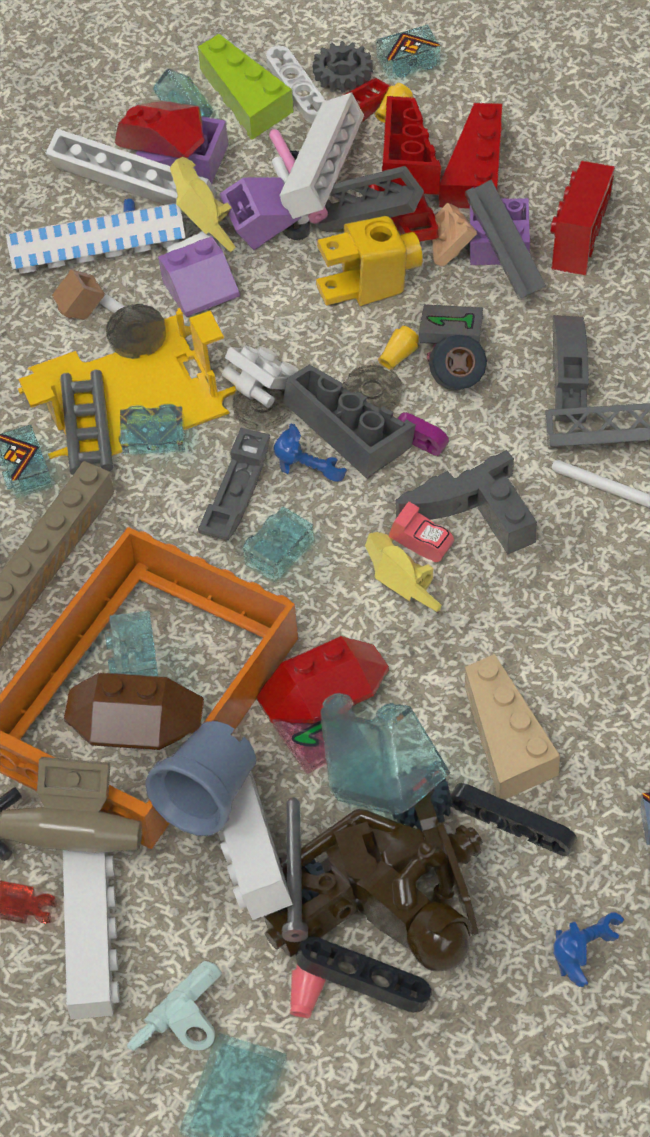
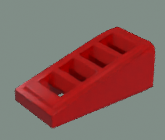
(371, 104)

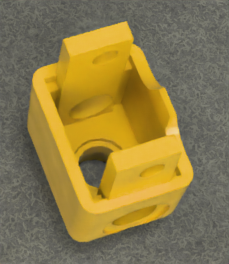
(371, 259)

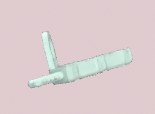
(181, 1012)

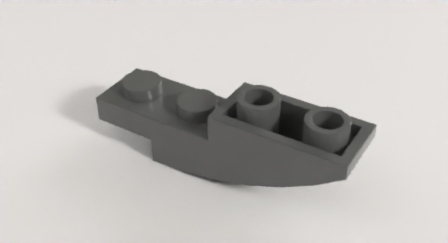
(570, 364)
(448, 496)

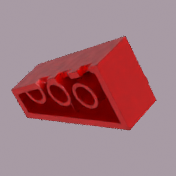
(409, 144)
(474, 156)
(581, 216)

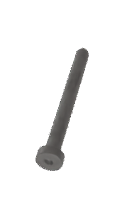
(294, 930)

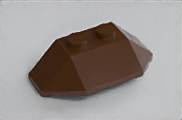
(132, 711)

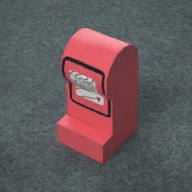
(421, 534)

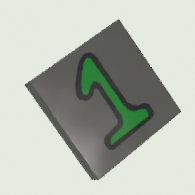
(446, 321)

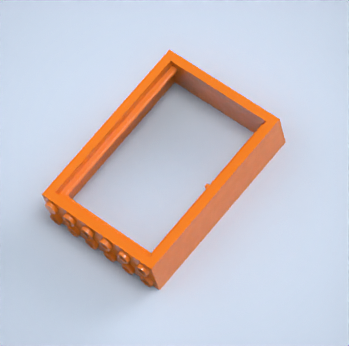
(187, 577)

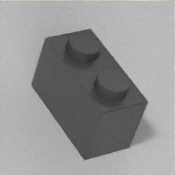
(507, 515)

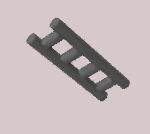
(97, 408)

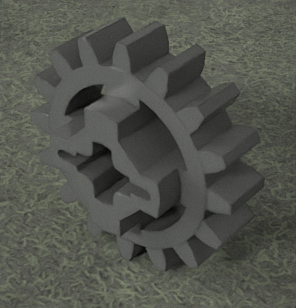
(342, 66)

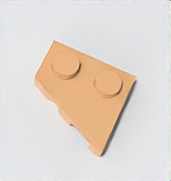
(453, 233)

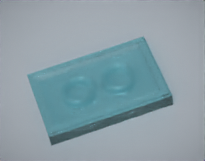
(233, 1090)

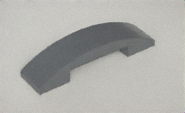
(237, 485)

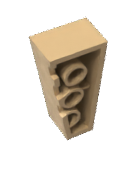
(510, 734)

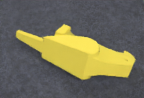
(199, 202)
(399, 570)

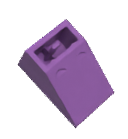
(208, 155)

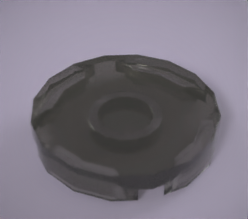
(136, 331)
(386, 394)
(256, 415)

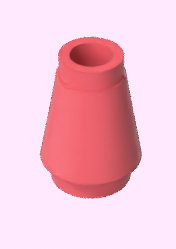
(304, 992)

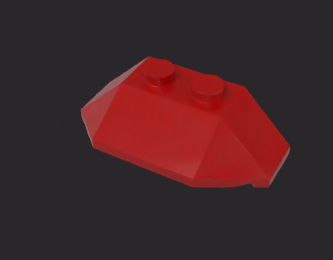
(161, 129)
(305, 681)

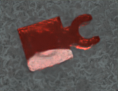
(19, 901)

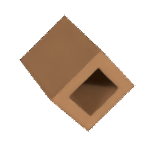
(78, 295)

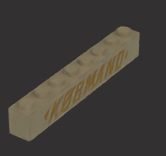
(51, 543)

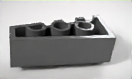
(346, 421)

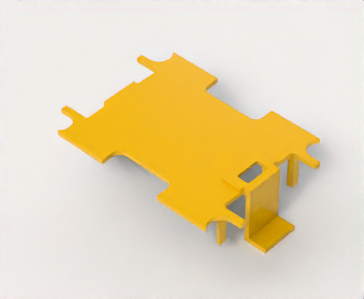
(138, 381)

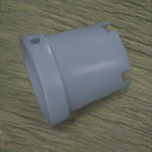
(201, 779)

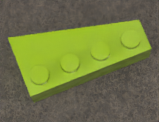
(246, 87)

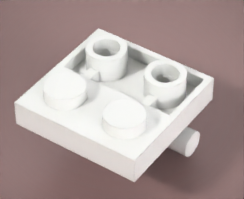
(258, 369)

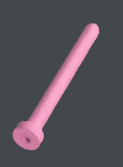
(289, 161)

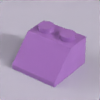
(198, 276)

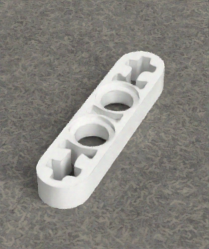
(300, 83)

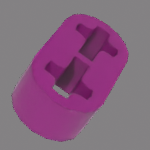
(426, 435)

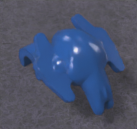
(289, 452)
(571, 946)

